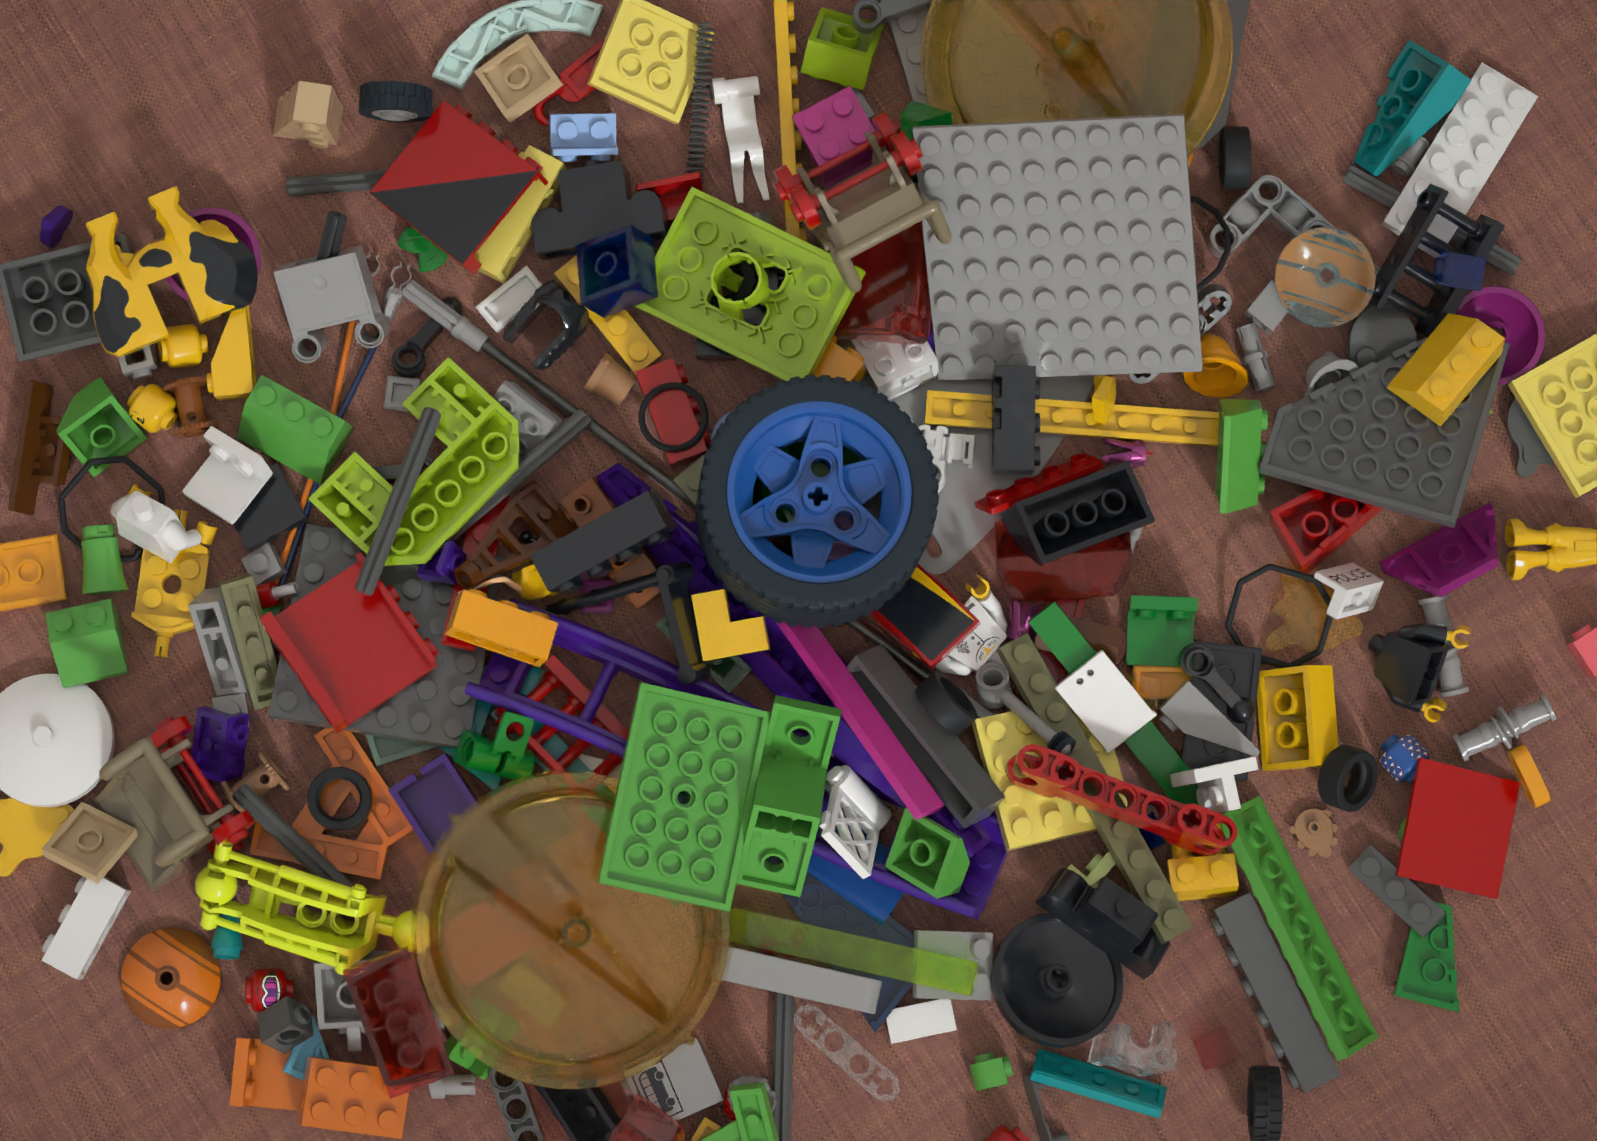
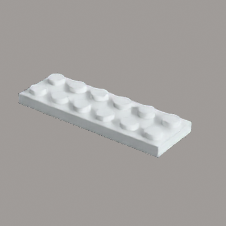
(1465, 149)

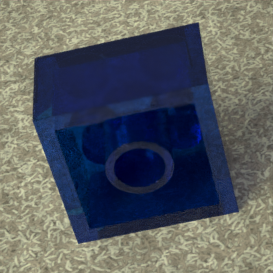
(616, 271)

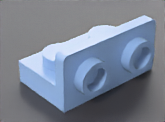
(582, 135)

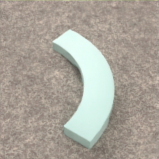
(510, 23)

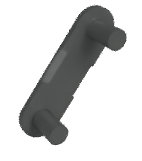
(1031, 1089)

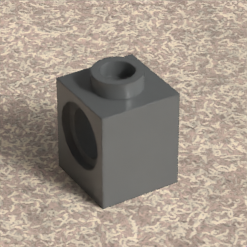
(285, 1024)

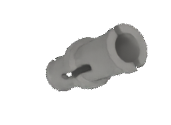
(1255, 357)

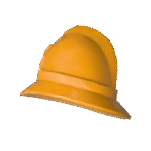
(1221, 370)

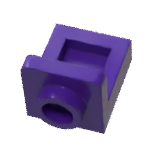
(442, 564)

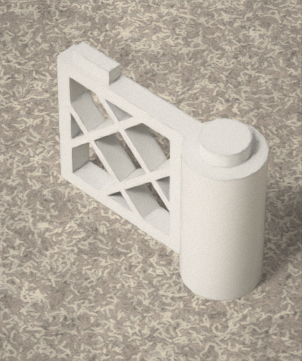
(862, 812)

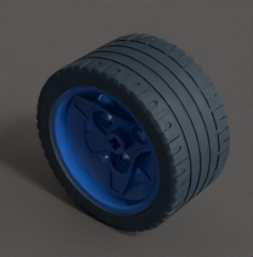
(828, 417)

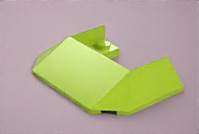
(475, 464)

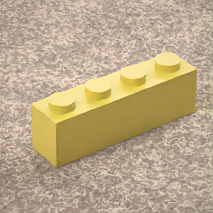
(513, 233)

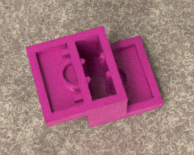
(833, 129)

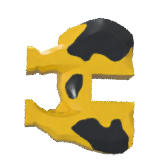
(207, 256)

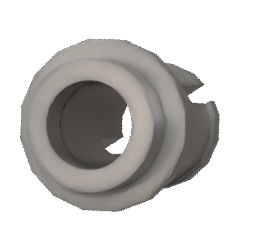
(1406, 162)

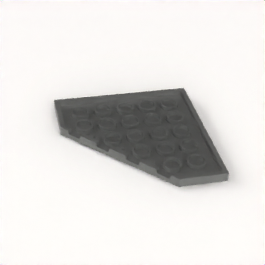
(1379, 448)

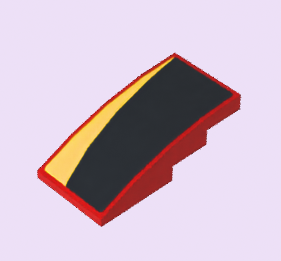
(926, 618)

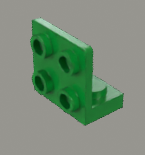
(1159, 629)

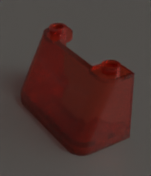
(893, 292)

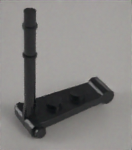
(677, 604)

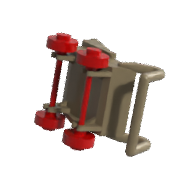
(866, 204)
(154, 803)

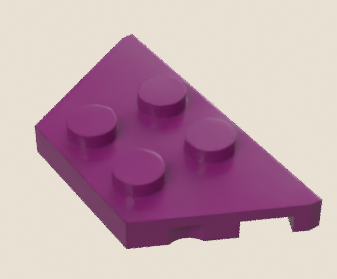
(1448, 555)

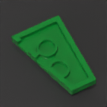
(1428, 966)

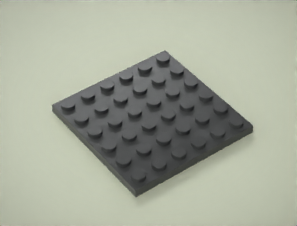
(429, 709)

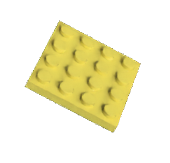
(1563, 411)
(1025, 815)

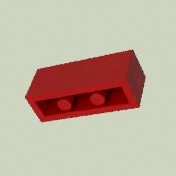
(673, 411)

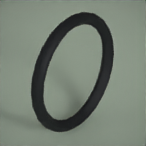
(673, 448)

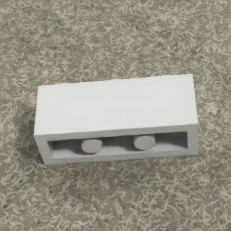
(84, 926)

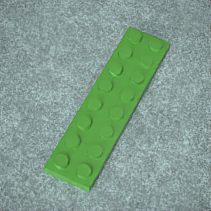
(1299, 930)

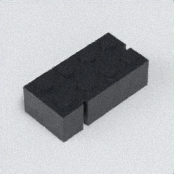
(604, 542)

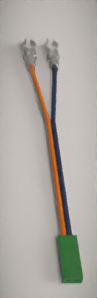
(393, 299)

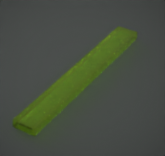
(853, 951)

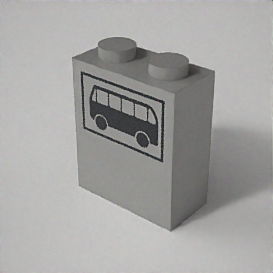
(677, 1083)

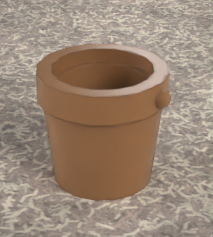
(610, 380)

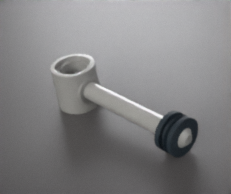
(1002, 695)

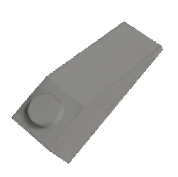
(217, 642)
(1197, 716)

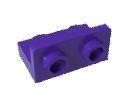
(220, 743)

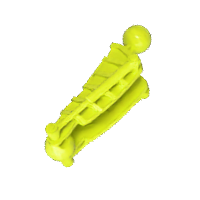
(308, 933)

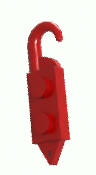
(574, 82)

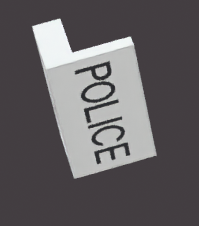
(1353, 589)

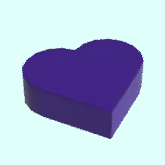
(54, 225)

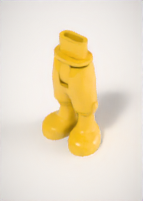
(1568, 547)

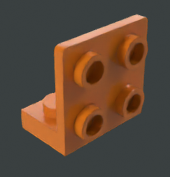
(260, 1078)

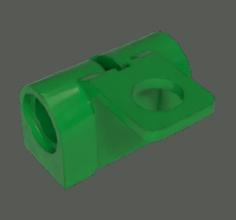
(498, 755)

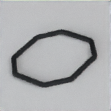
(104, 460)
(1228, 624)

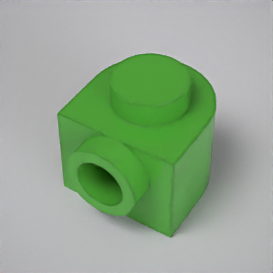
(990, 1071)

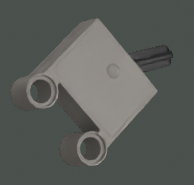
(329, 292)

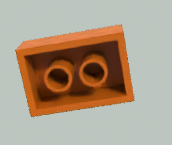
(349, 1099)

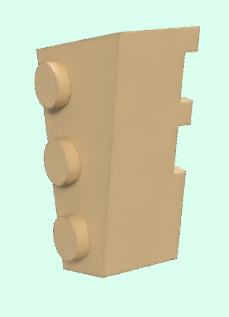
(309, 114)

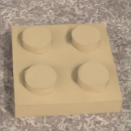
(518, 78)
(89, 842)

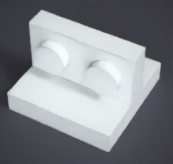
(1216, 783)

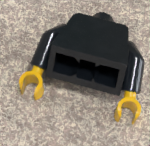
(1412, 662)

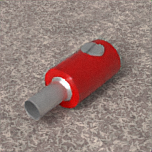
(271, 593)

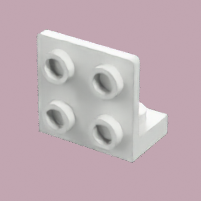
(897, 366)
(227, 477)

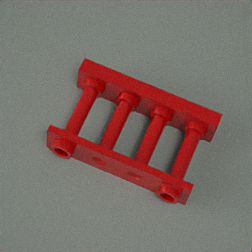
(558, 676)

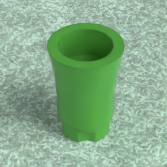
(101, 561)

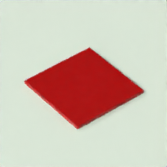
(1457, 828)

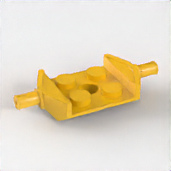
(167, 612)

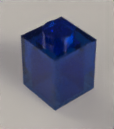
(1459, 270)

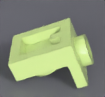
(1098, 868)

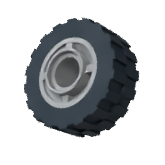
(395, 101)

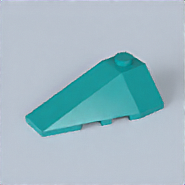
(1416, 99)

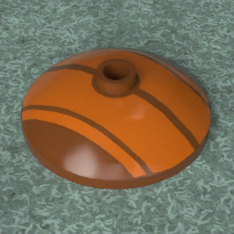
(194, 983)

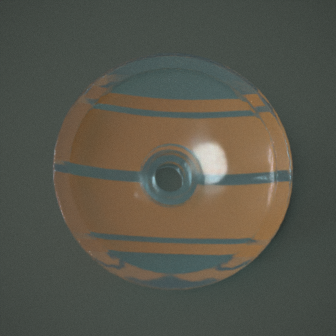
(1308, 294)

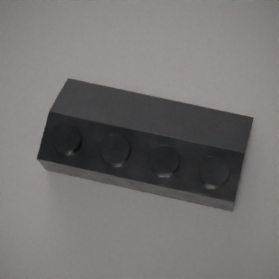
(1078, 514)

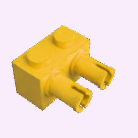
(1203, 875)

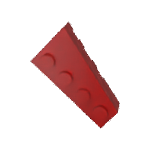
(1317, 525)

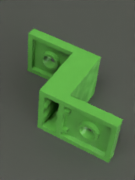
(788, 796)

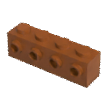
(590, 503)

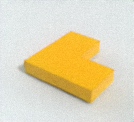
(719, 635)

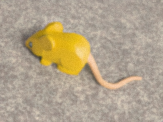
(526, 583)

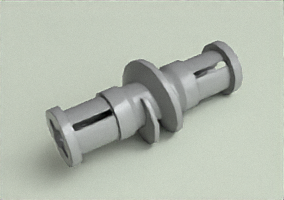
(1450, 675)
(1504, 727)

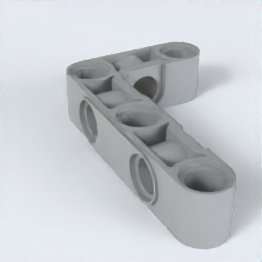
(1286, 209)

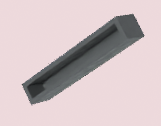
(935, 751)
(1275, 993)

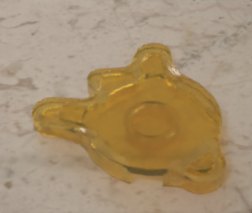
(1305, 616)

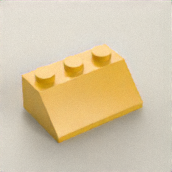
(1447, 366)
(1296, 716)

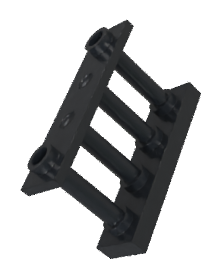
(1446, 299)

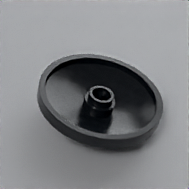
(1054, 983)

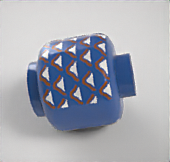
(1401, 757)

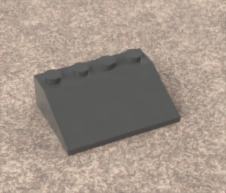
(51, 300)

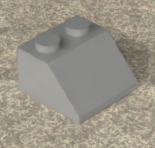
(964, 945)

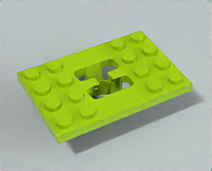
(697, 262)

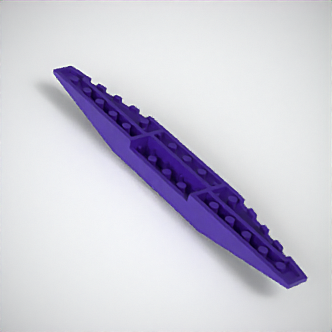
(780, 666)

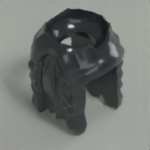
(573, 317)

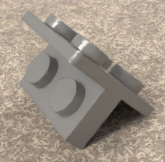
(534, 418)

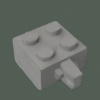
(336, 1003)

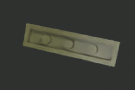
(250, 638)

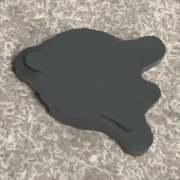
(1526, 441)

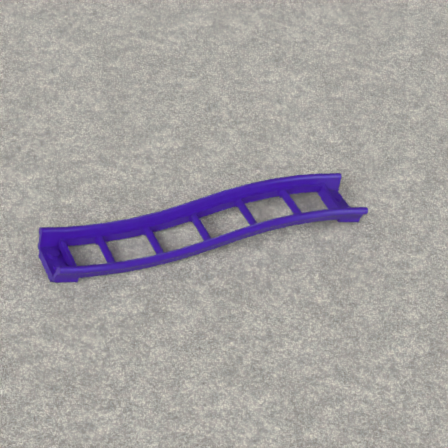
(506, 677)

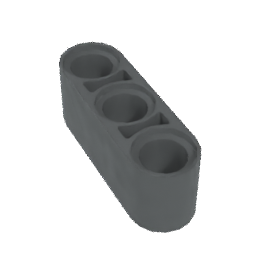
(515, 1125)

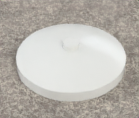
(52, 740)

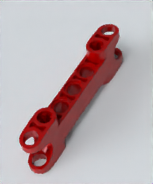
(1062, 777)

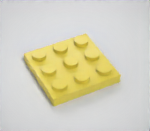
(648, 59)

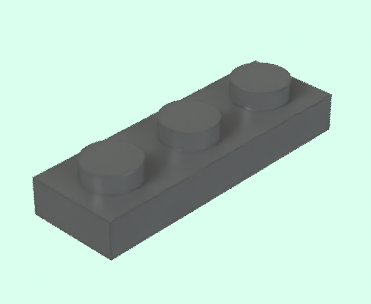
(1396, 891)

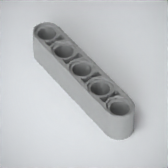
(802, 980)

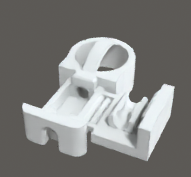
(948, 448)

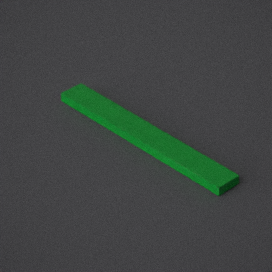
(1146, 743)

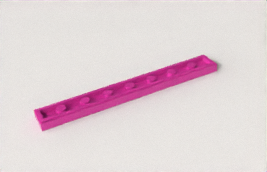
(864, 720)

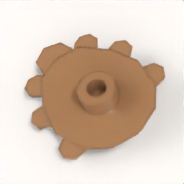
(1315, 832)

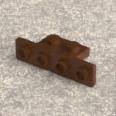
(40, 453)

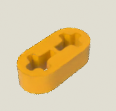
(1528, 776)

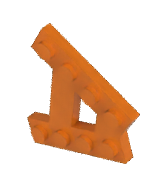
(386, 821)

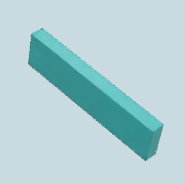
(1098, 1083)

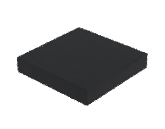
(270, 513)

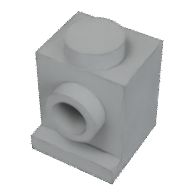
(139, 370)

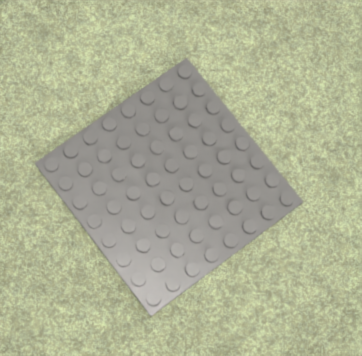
(1062, 247)

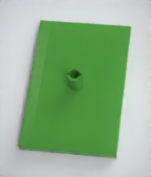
(713, 760)

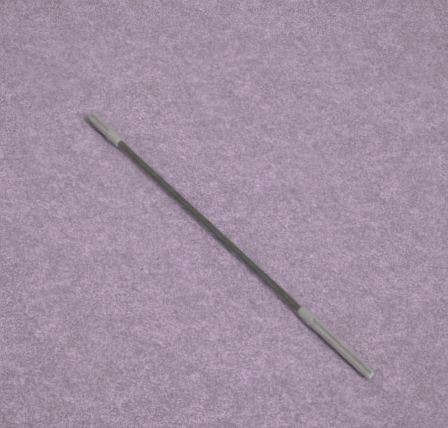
(464, 330)

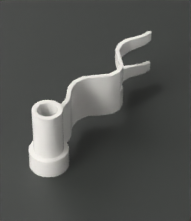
(741, 129)

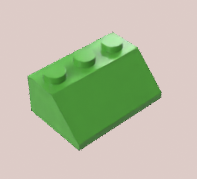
(292, 430)
(1239, 454)

